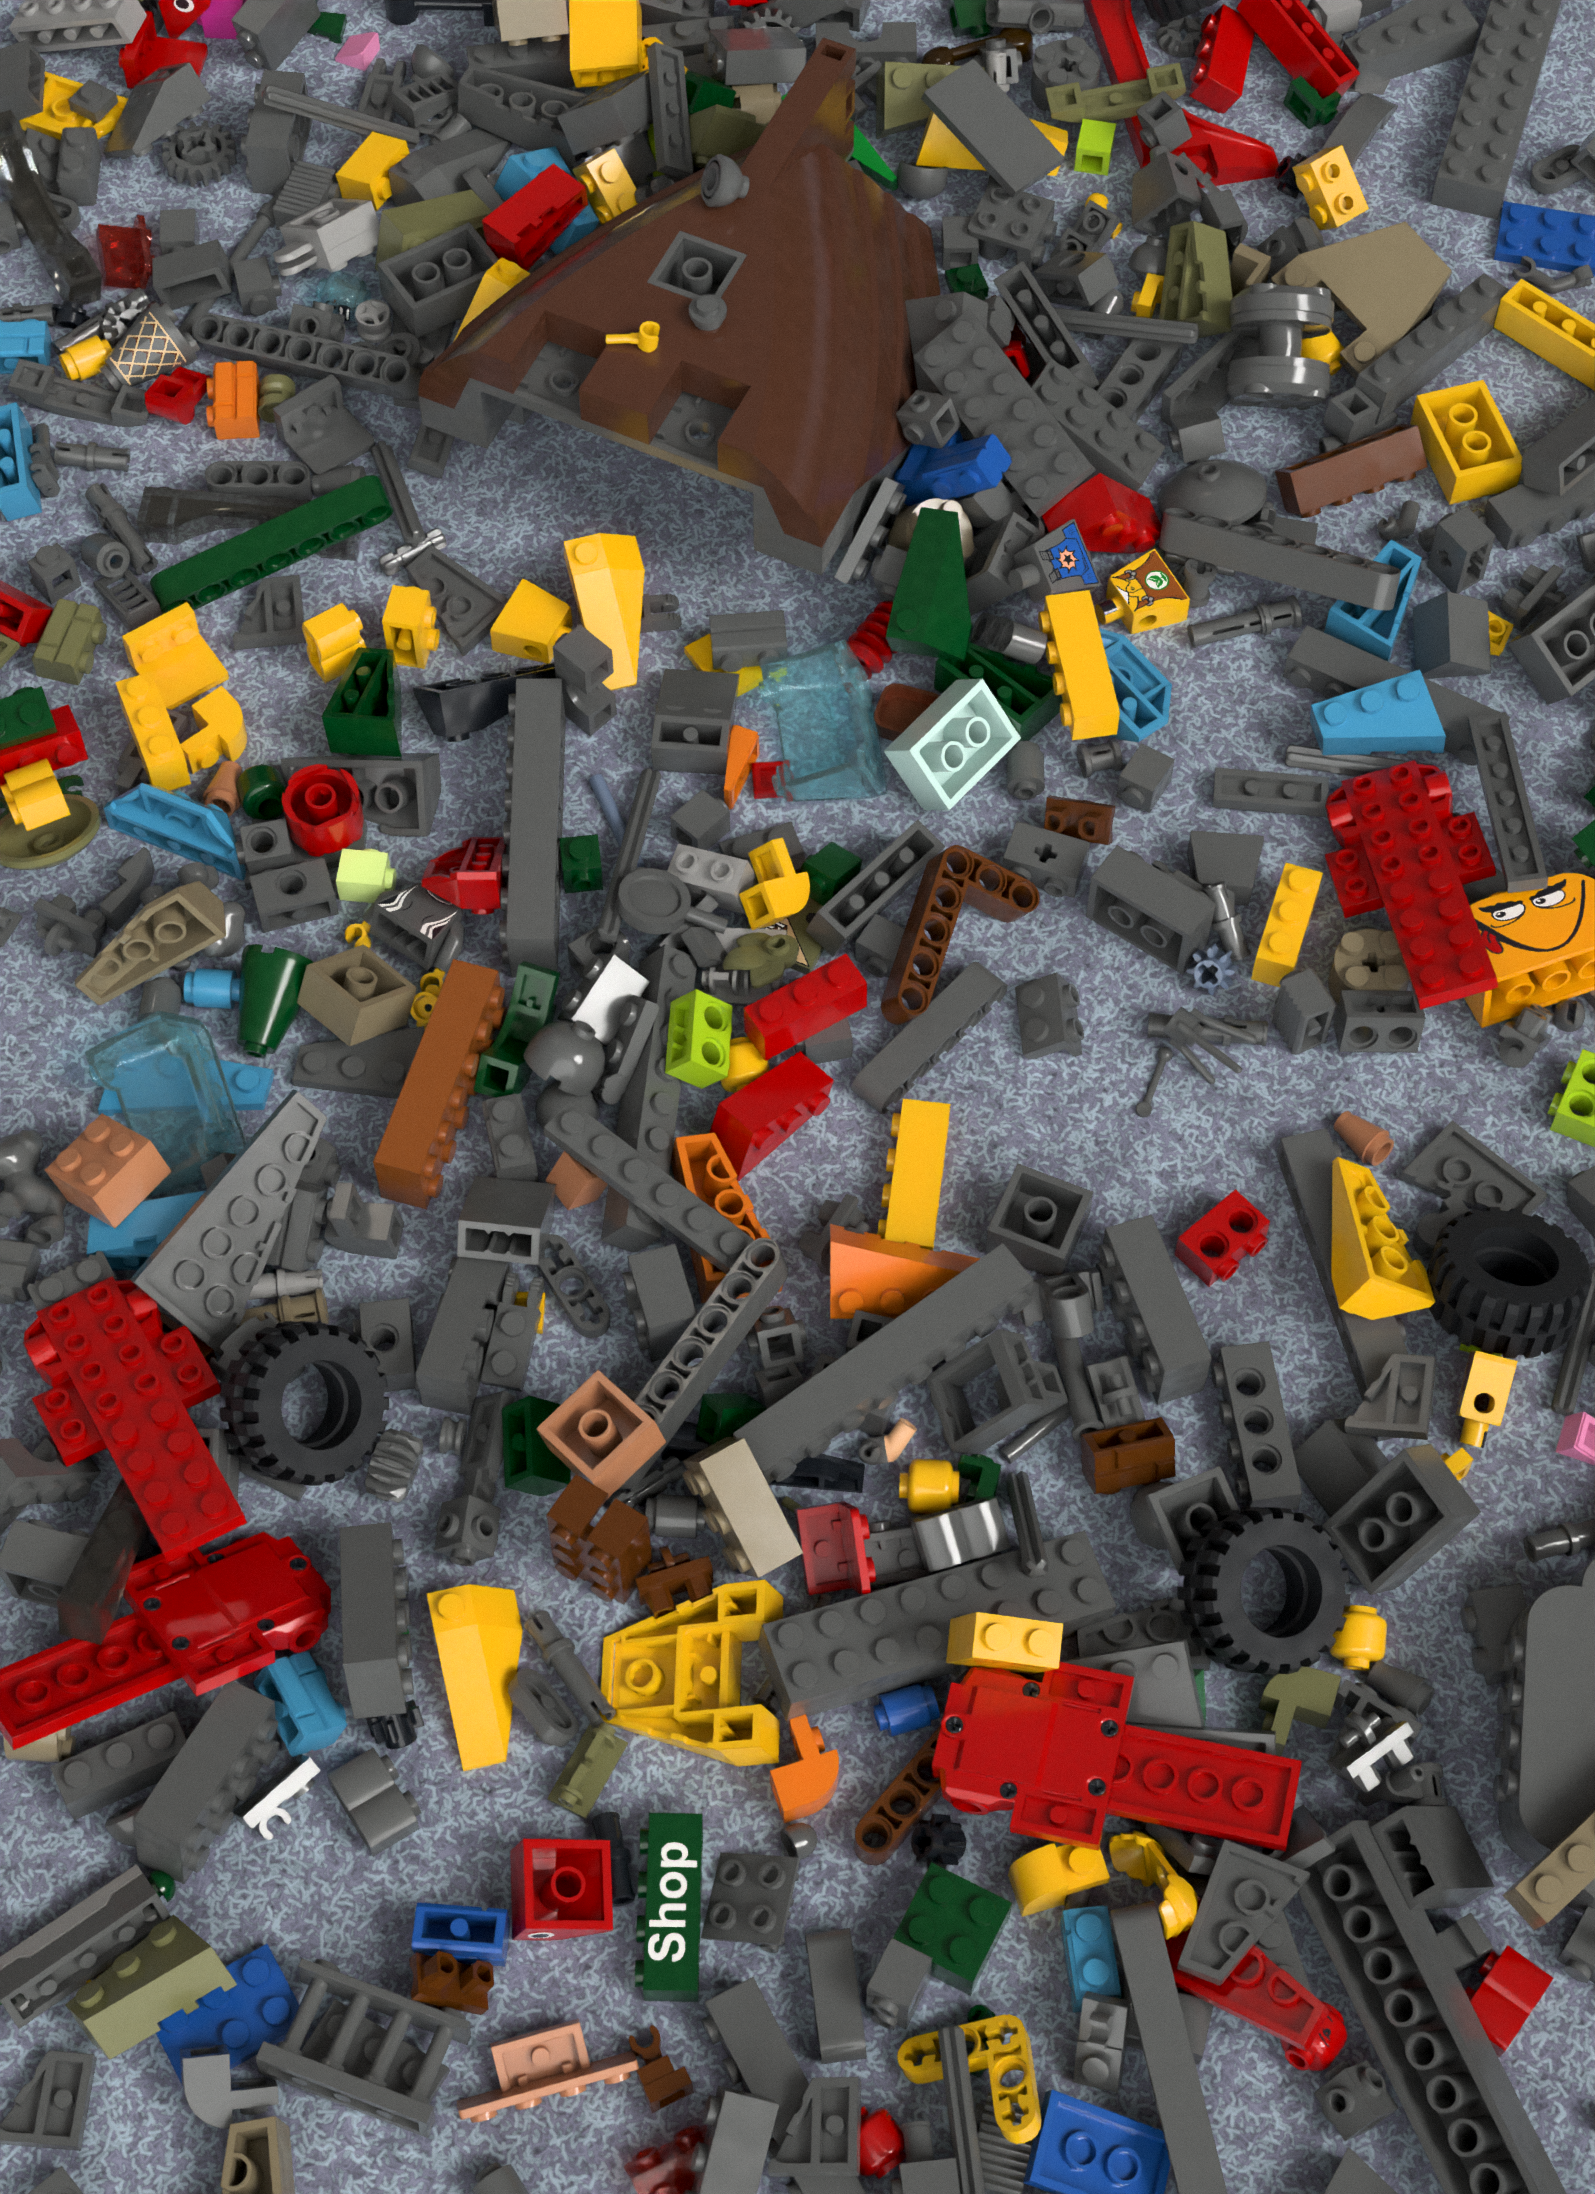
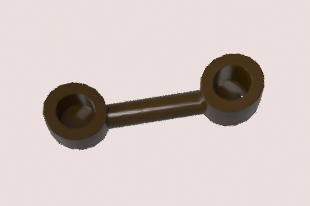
(1019, 37)

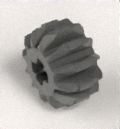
(394, 1465)

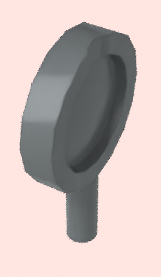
(660, 903)

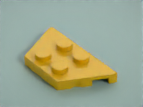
(57, 112)

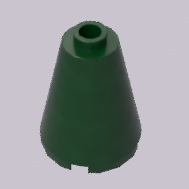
(268, 997)

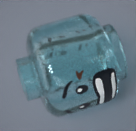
(343, 292)

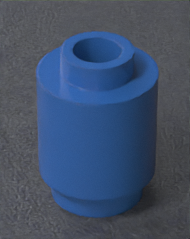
(906, 1709)

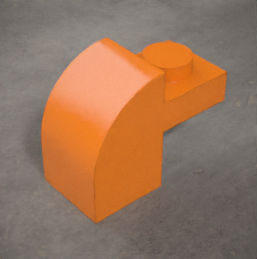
(810, 1782)

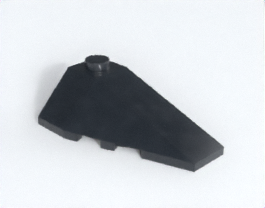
(464, 706)

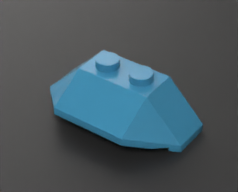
(1139, 689)
(177, 825)

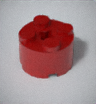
(323, 809)

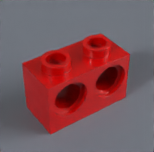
(1215, 1234)

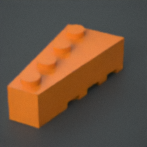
(706, 1171)
(885, 1274)

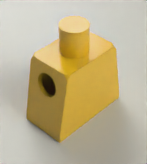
(531, 624)

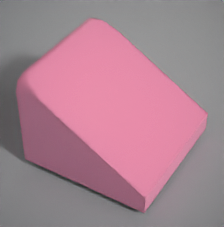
(359, 50)
(1578, 1437)

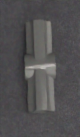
(1036, 14)

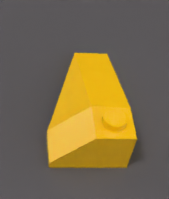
(609, 596)
(1369, 1258)
(479, 1655)

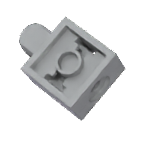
(328, 236)

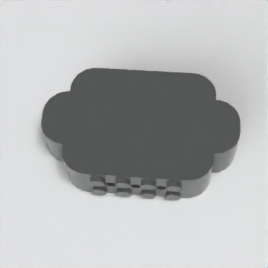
(1548, 1722)

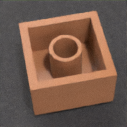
(108, 1170)
(601, 1434)

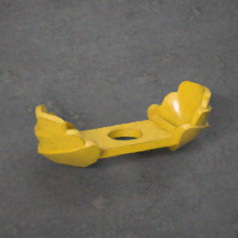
(1145, 1861)

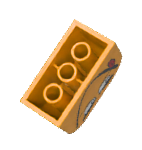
(1537, 946)

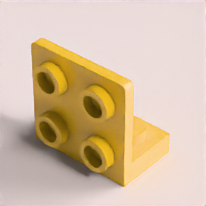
(175, 655)

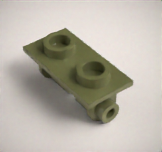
(588, 1770)

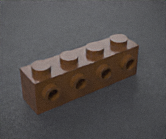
(1351, 470)

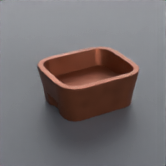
(899, 708)

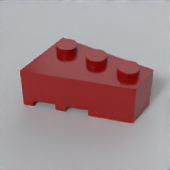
(534, 217)
(1108, 516)
(770, 1110)

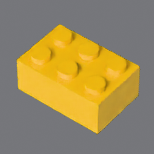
(1467, 442)

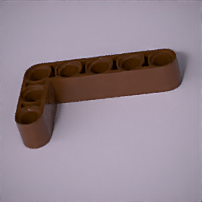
(939, 921)
(887, 1823)

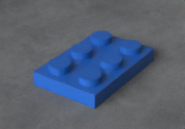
(1548, 236)
(241, 2018)
(1094, 2151)

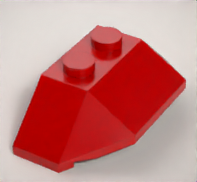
(469, 875)

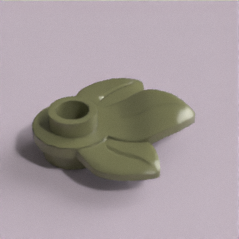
(762, 955)

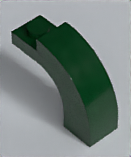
(531, 1007)

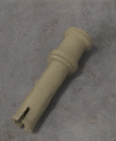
(302, 1308)

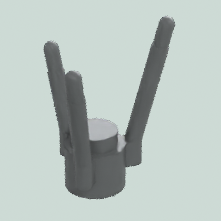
(1186, 1029)

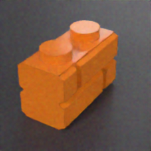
(235, 400)

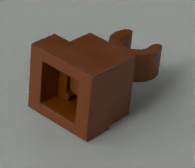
(658, 2078)

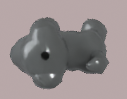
(233, 911)
(28, 1191)

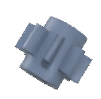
(1217, 958)

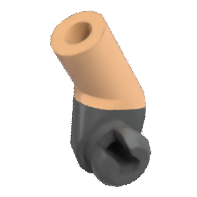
(887, 1447)

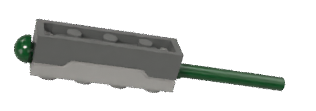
(82, 1942)

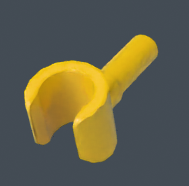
(646, 339)

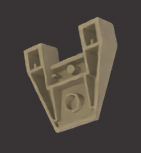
(1379, 281)

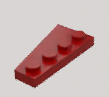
(1257, 1994)

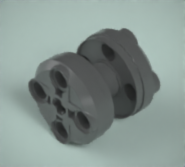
(1280, 320)

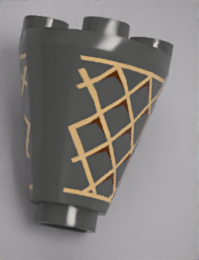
(149, 348)

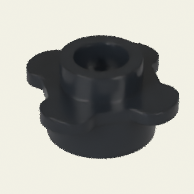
(69, 314)

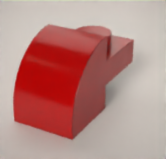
(176, 395)

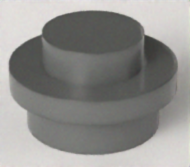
(707, 311)

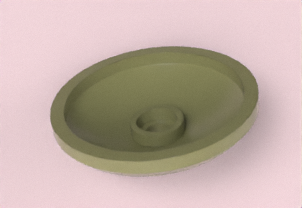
(51, 842)

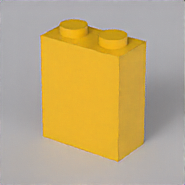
(604, 40)
(1004, 1643)

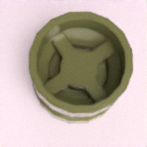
(274, 390)

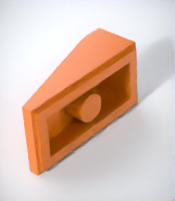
(741, 753)

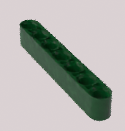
(273, 545)

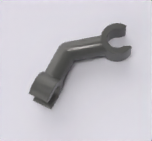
(1577, 278)

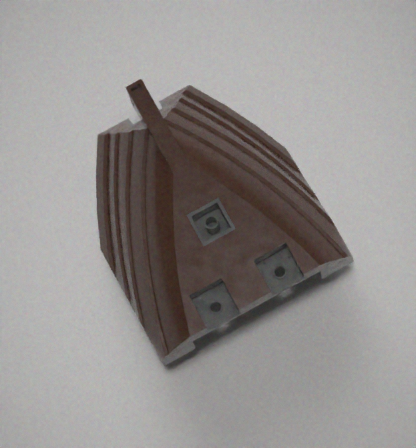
(792, 381)

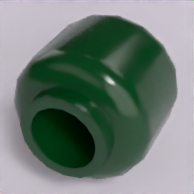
(261, 792)

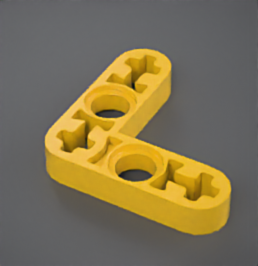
(999, 2060)

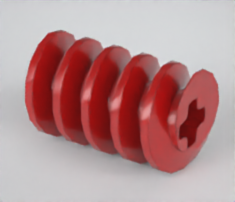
(870, 640)

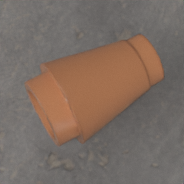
(223, 789)
(1364, 1138)

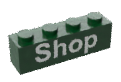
(672, 1907)

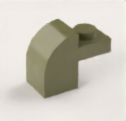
(1298, 1696)

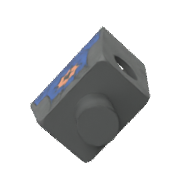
(1054, 565)

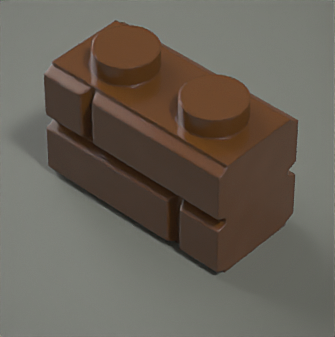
(1128, 1456)

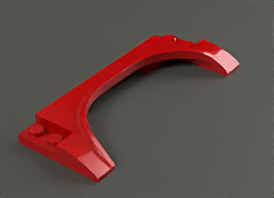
(1213, 149)

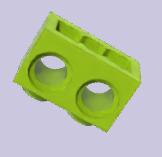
(699, 1039)
(1579, 1097)

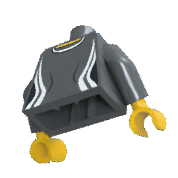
(416, 926)

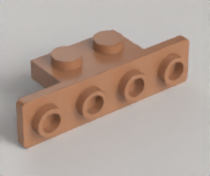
(543, 2065)

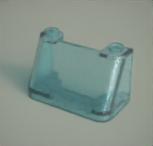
(824, 726)
(171, 1092)

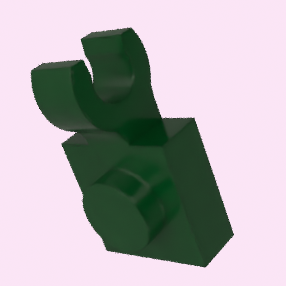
(968, 280)

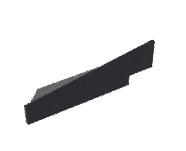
(819, 1472)

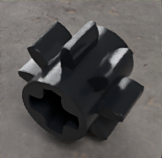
(1287, 177)
(397, 1729)
(938, 1841)

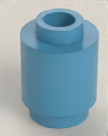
(212, 988)

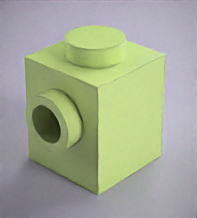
(364, 875)

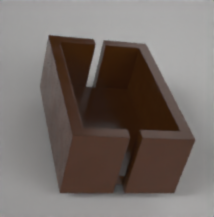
(605, 1554)

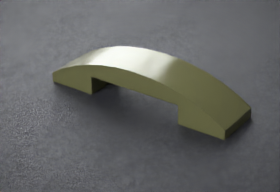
(1114, 101)

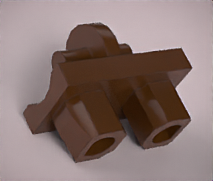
(1080, 819)
(671, 1577)
(448, 1983)

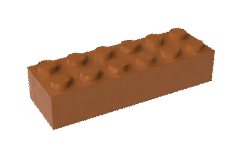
(439, 1085)

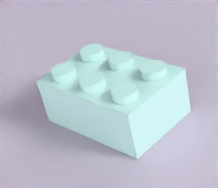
(952, 744)

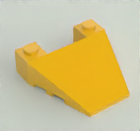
(683, 1676)

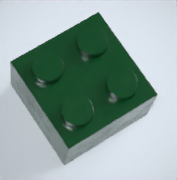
(954, 1926)

